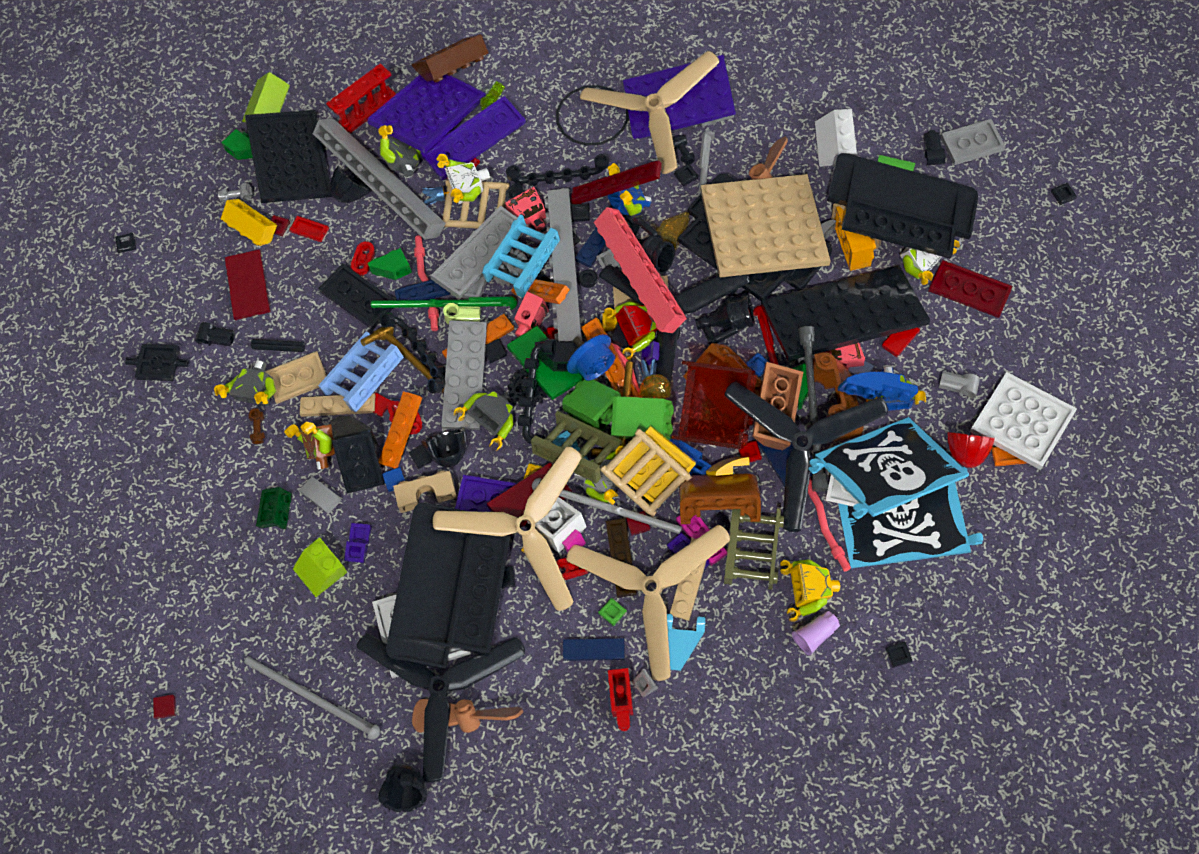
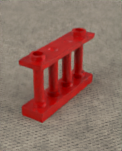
(356, 91)

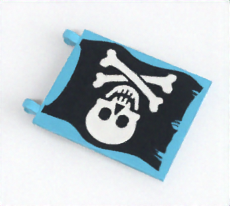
(889, 467)
(909, 532)

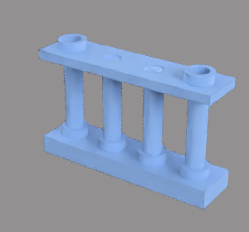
(372, 378)

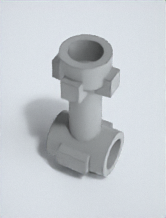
(245, 192)

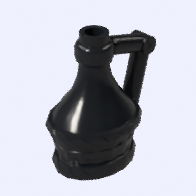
(657, 249)
(732, 315)

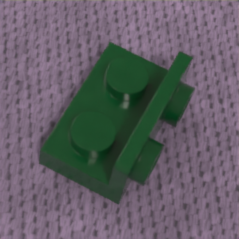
(274, 508)

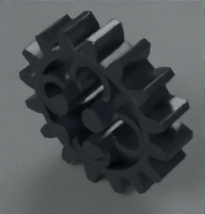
(516, 384)

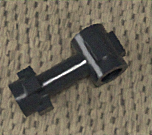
(679, 142)

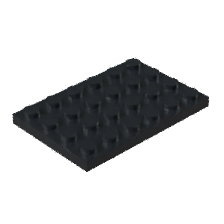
(287, 156)

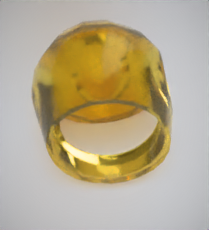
(655, 387)

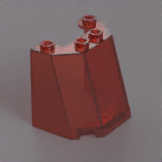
(706, 411)

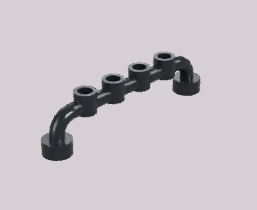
(601, 163)
(530, 383)
(434, 385)

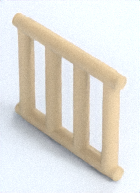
(463, 223)
(654, 449)

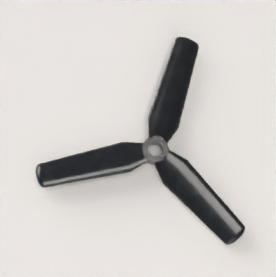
(688, 301)
(820, 433)
(437, 709)

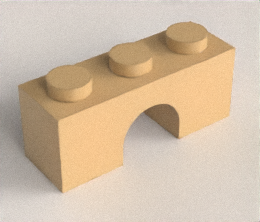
(408, 492)

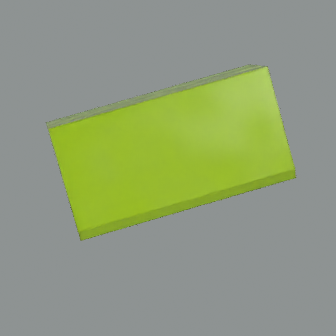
(267, 95)

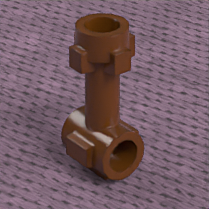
(257, 417)

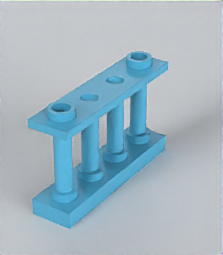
(531, 268)

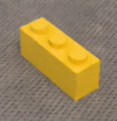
(248, 222)

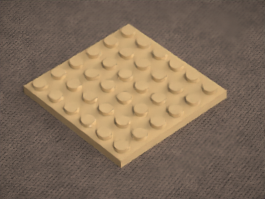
(764, 225)

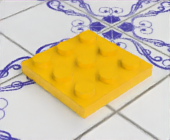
(644, 474)

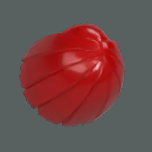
(969, 450)

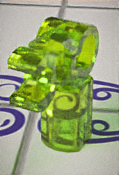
(492, 96)

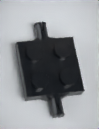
(157, 362)

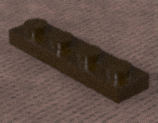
(619, 549)

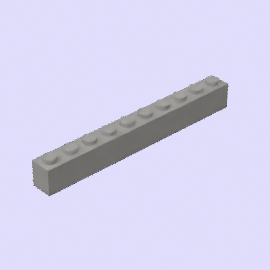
(379, 178)
(563, 265)

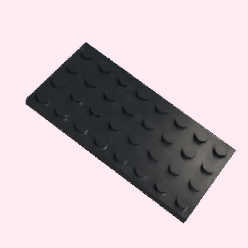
(845, 312)

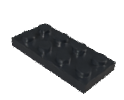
(355, 295)

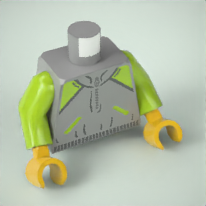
(605, 489)

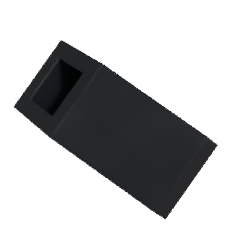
(560, 358)

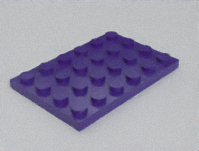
(702, 103)
(427, 110)

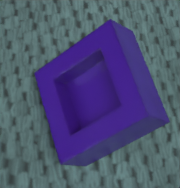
(651, 352)

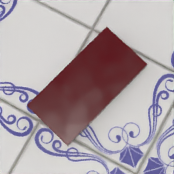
(247, 284)
(970, 288)
(515, 499)

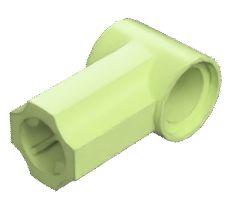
(463, 313)

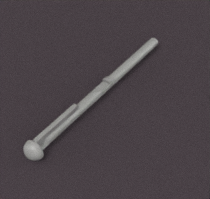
(706, 137)
(615, 509)
(372, 730)

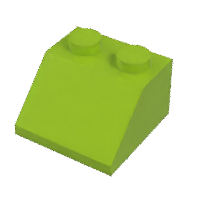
(318, 567)

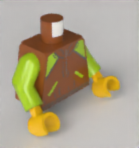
(316, 441)

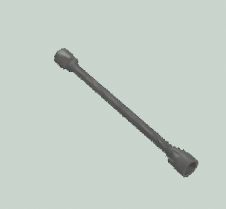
(806, 336)

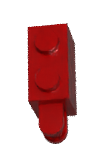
(620, 697)

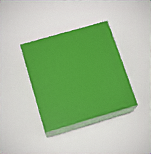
(612, 612)

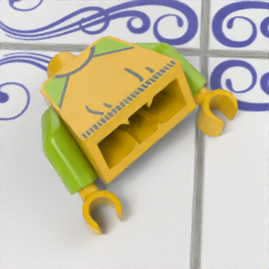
(810, 586)

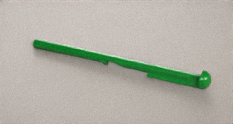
(472, 302)

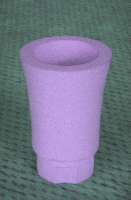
(815, 632)

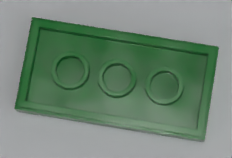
(552, 382)

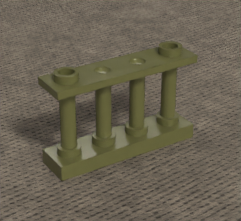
(585, 468)
(734, 553)

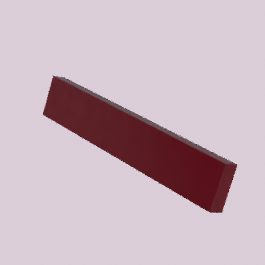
(616, 182)

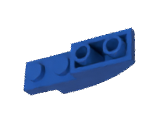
(874, 383)

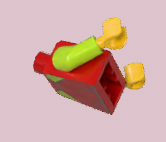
(635, 324)

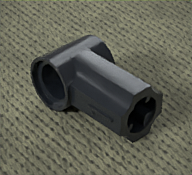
(933, 150)
(210, 335)

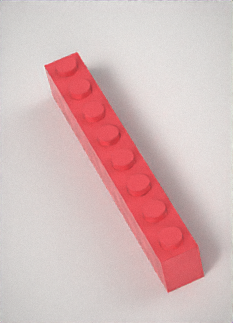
(639, 270)

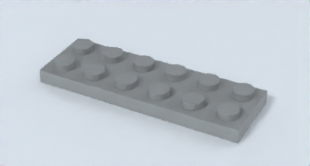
(467, 262)
(463, 371)

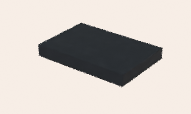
(358, 461)

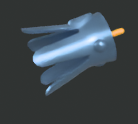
(436, 193)
(644, 368)

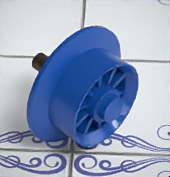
(591, 357)

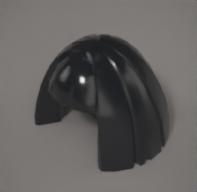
(347, 189)
(447, 447)
(403, 789)

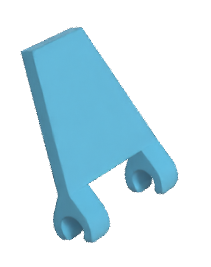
(682, 642)

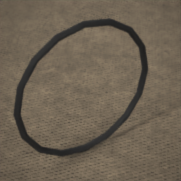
(580, 142)

